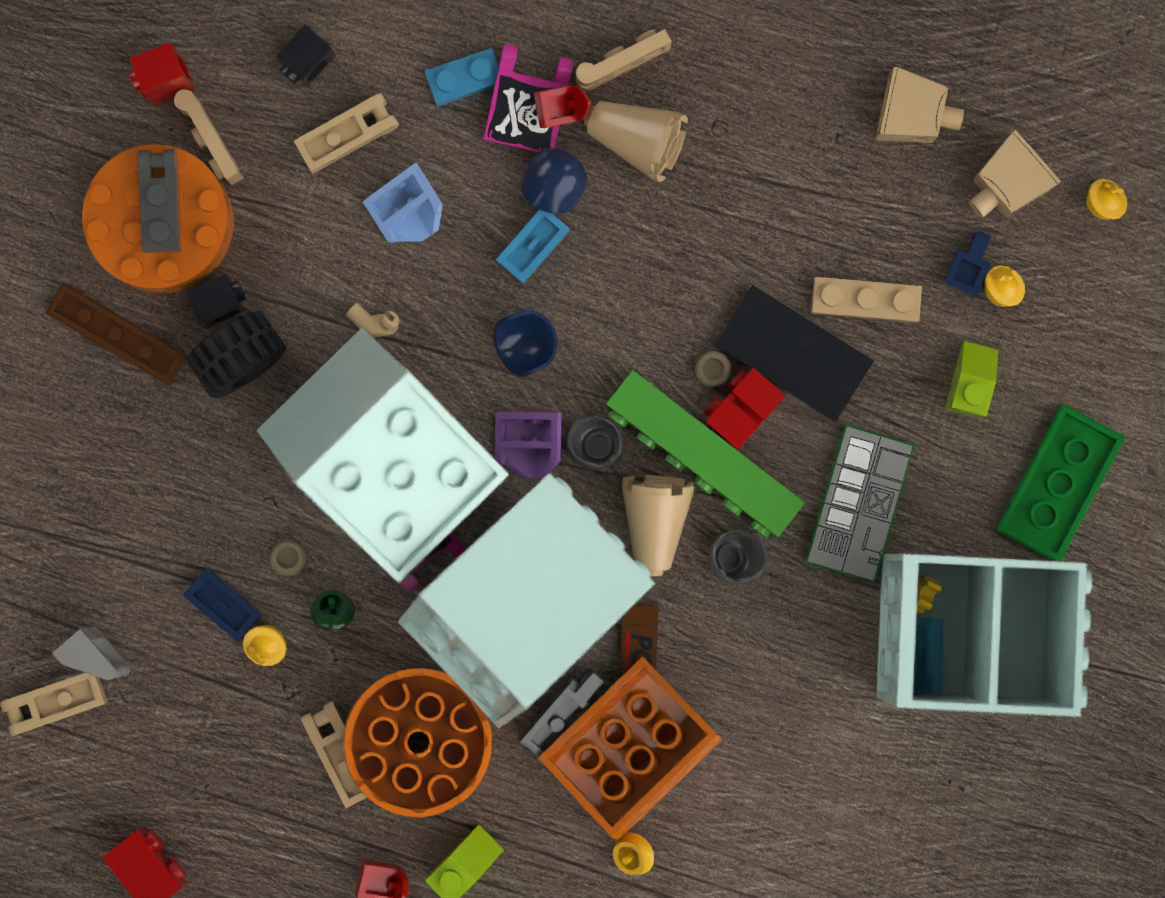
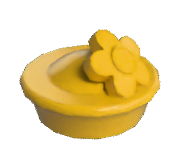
(1106, 199)
(1004, 286)
(264, 645)
(633, 854)

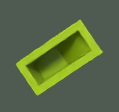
(973, 381)
(464, 864)

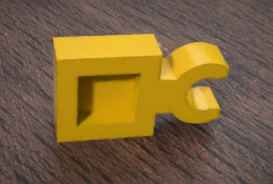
(926, 591)

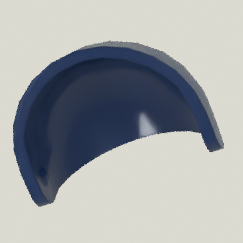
(554, 181)
(525, 342)

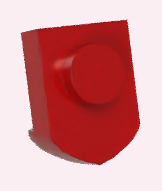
(561, 105)
(381, 881)

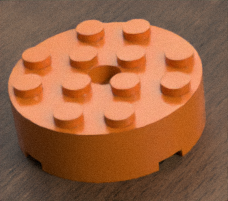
(114, 223)
(379, 752)

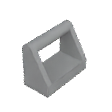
(93, 654)

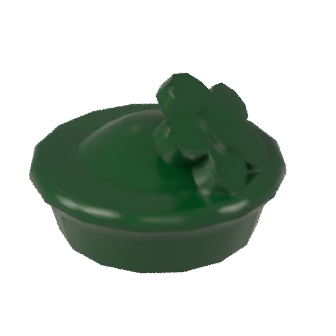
(332, 610)

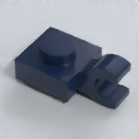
(968, 269)

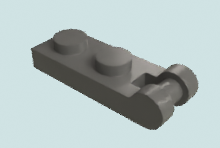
(159, 202)

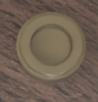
(712, 369)
(288, 557)

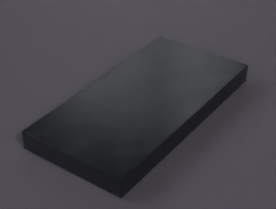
(794, 353)

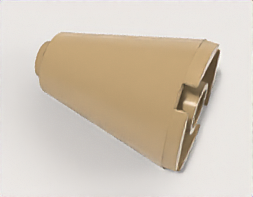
(638, 134)
(656, 518)

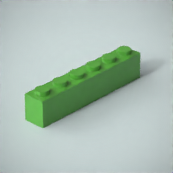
(704, 455)

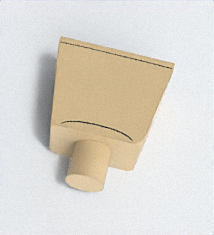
(915, 109)
(1011, 178)

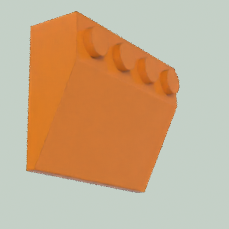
(629, 749)

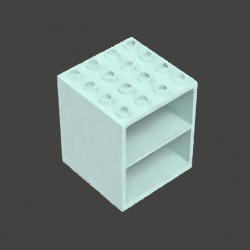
(380, 455)
(526, 601)
(1006, 634)

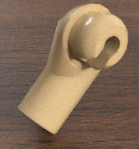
(374, 325)

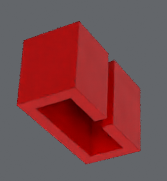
(160, 74)
(744, 408)
(144, 867)

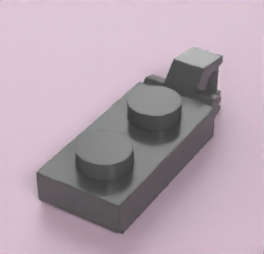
(561, 712)

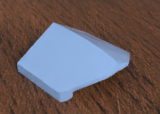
(406, 207)

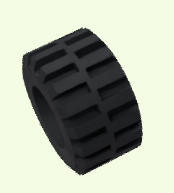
(236, 354)

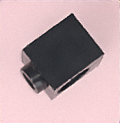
(304, 57)
(216, 300)

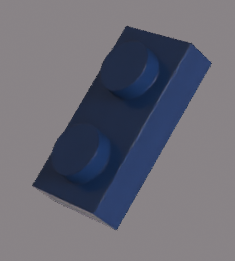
(222, 604)

